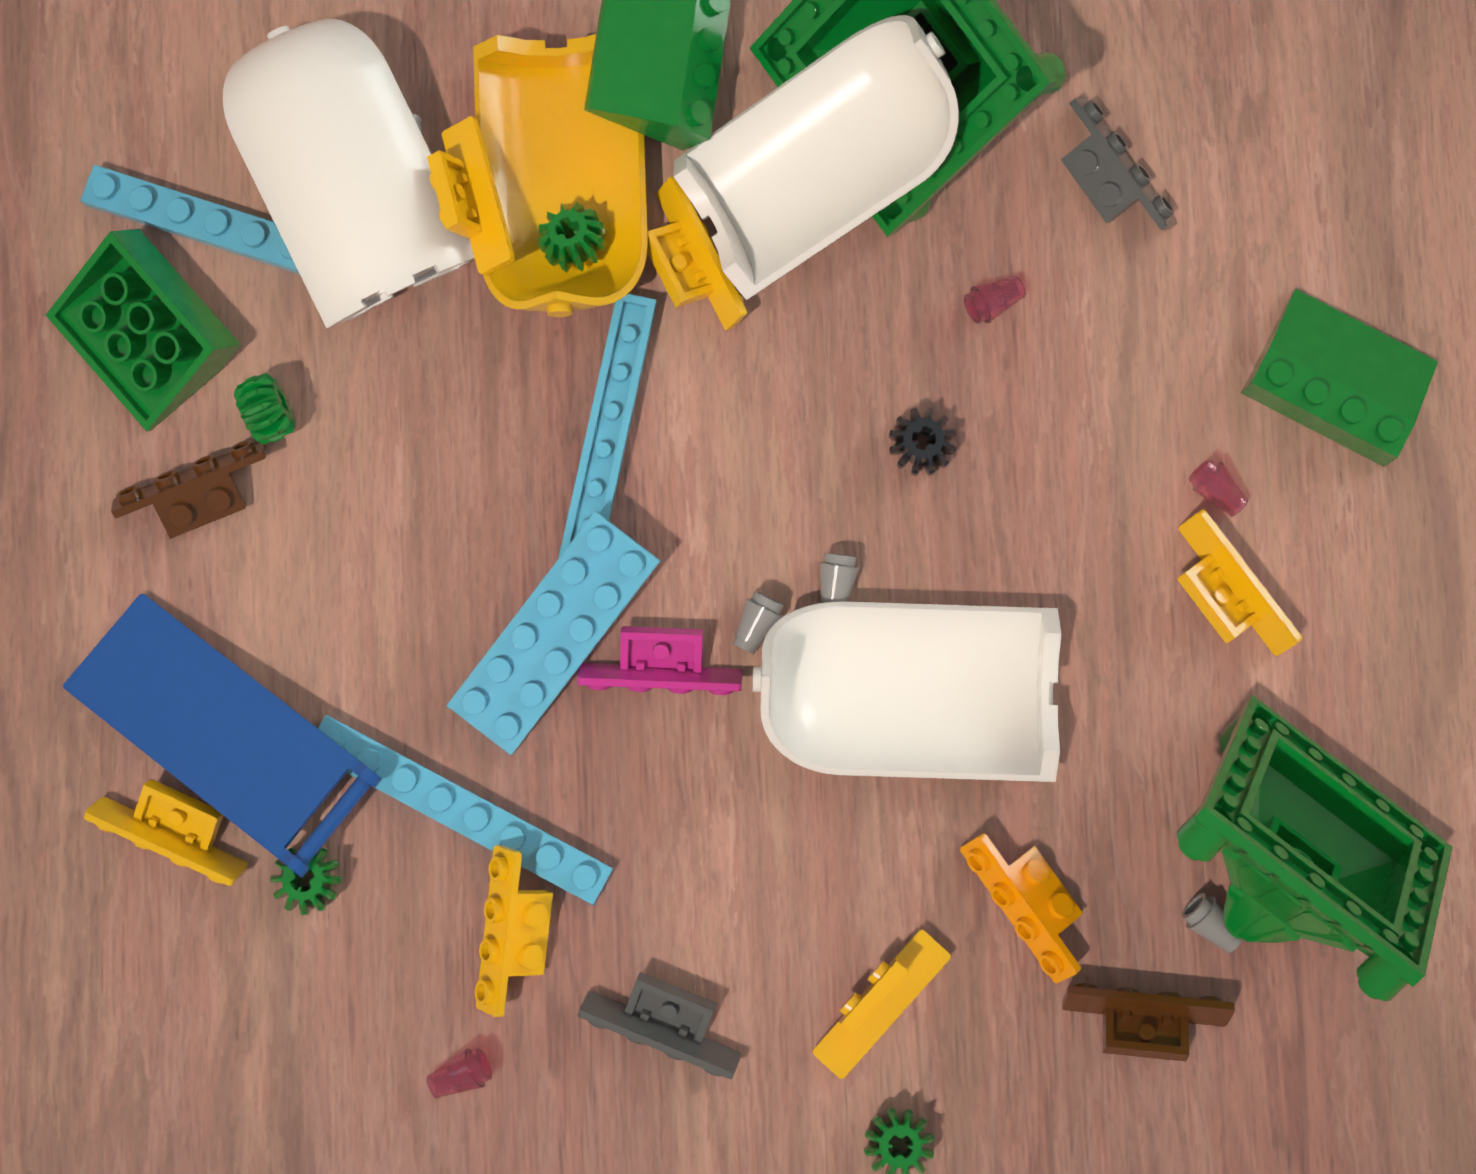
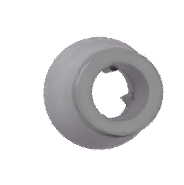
(837, 577)
(756, 620)
(1205, 918)

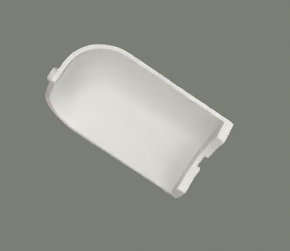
(823, 151)
(339, 166)
(914, 690)

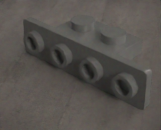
(1109, 174)
(664, 1020)

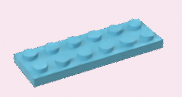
(553, 633)

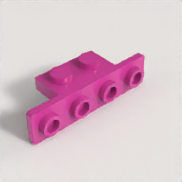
(660, 660)

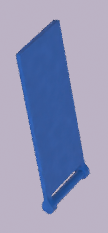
(218, 731)

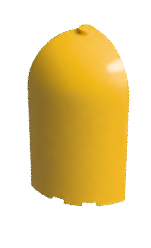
(552, 154)

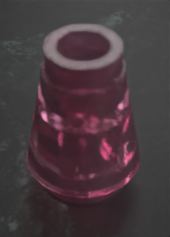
(993, 298)
(1218, 487)
(461, 1074)

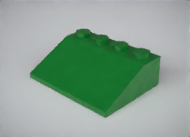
(659, 67)
(141, 327)
(1341, 378)

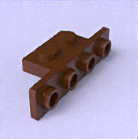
(196, 494)
(1146, 1022)

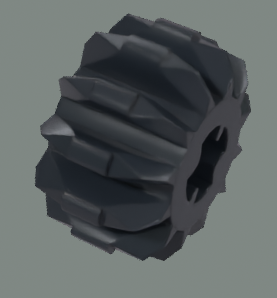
(933, 452)

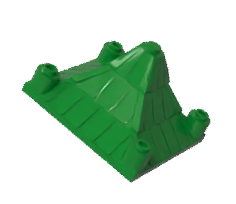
(984, 57)
(1318, 853)

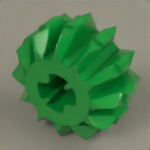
(571, 237)
(264, 408)
(304, 895)
(900, 1129)

